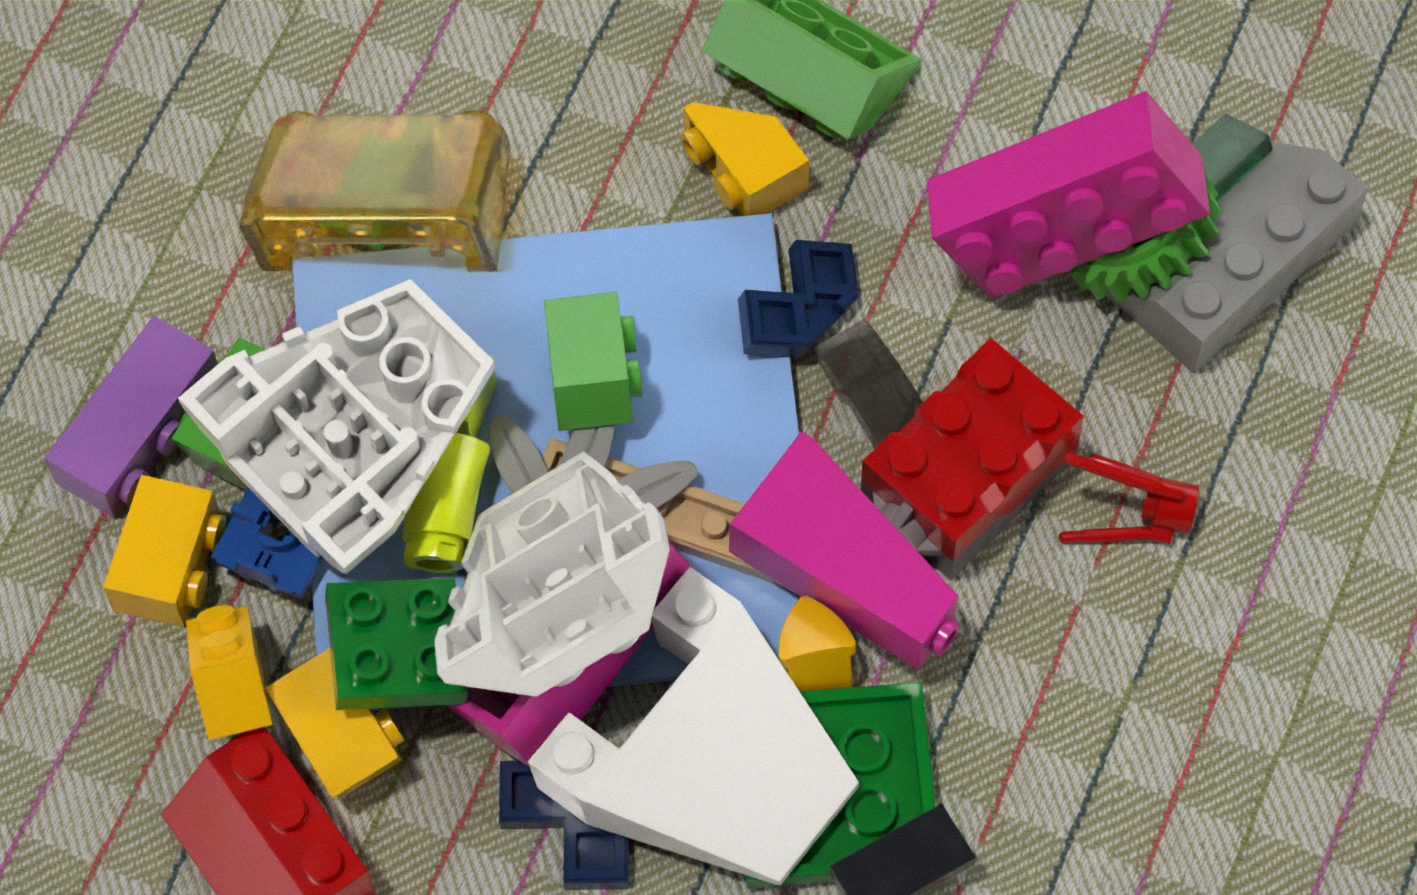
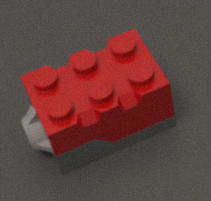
(971, 458)

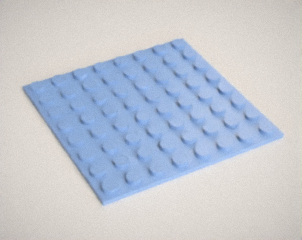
(698, 387)

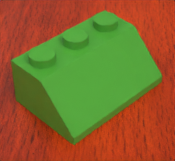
(811, 61)

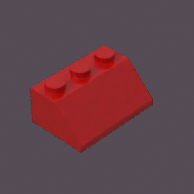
(260, 826)

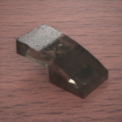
(869, 380)

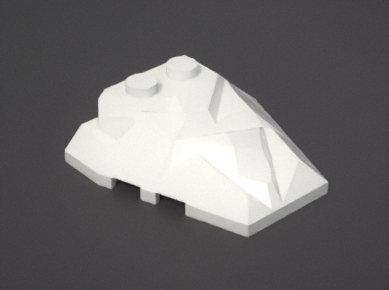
(344, 417)

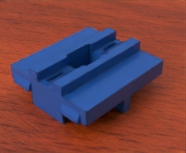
(255, 555)

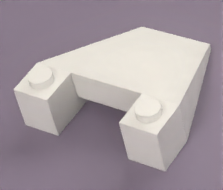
(722, 762)

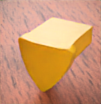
(816, 647)

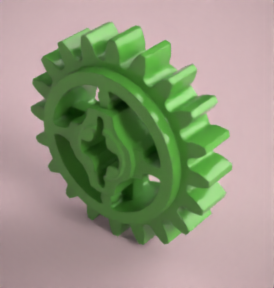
(1149, 260)

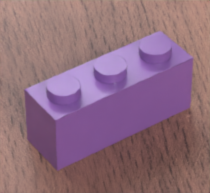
(129, 418)

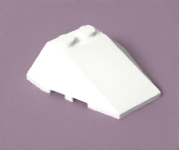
(553, 582)

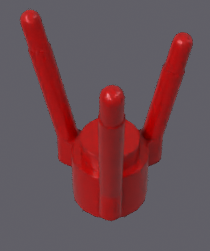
(1165, 502)

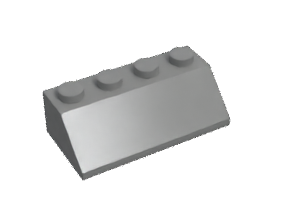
(1268, 235)

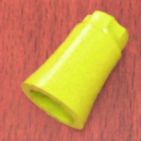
(445, 508)

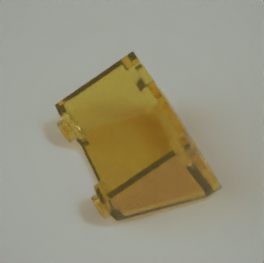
(379, 184)

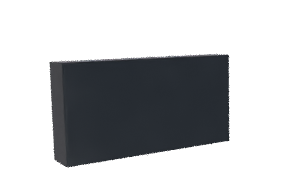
(906, 859)

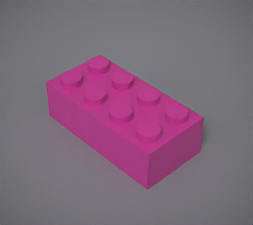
(1068, 196)

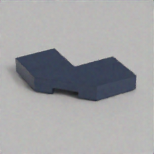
(795, 321)
(590, 855)

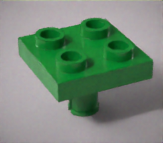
(386, 643)

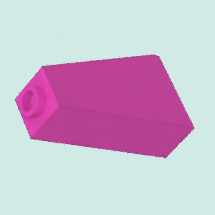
(834, 545)

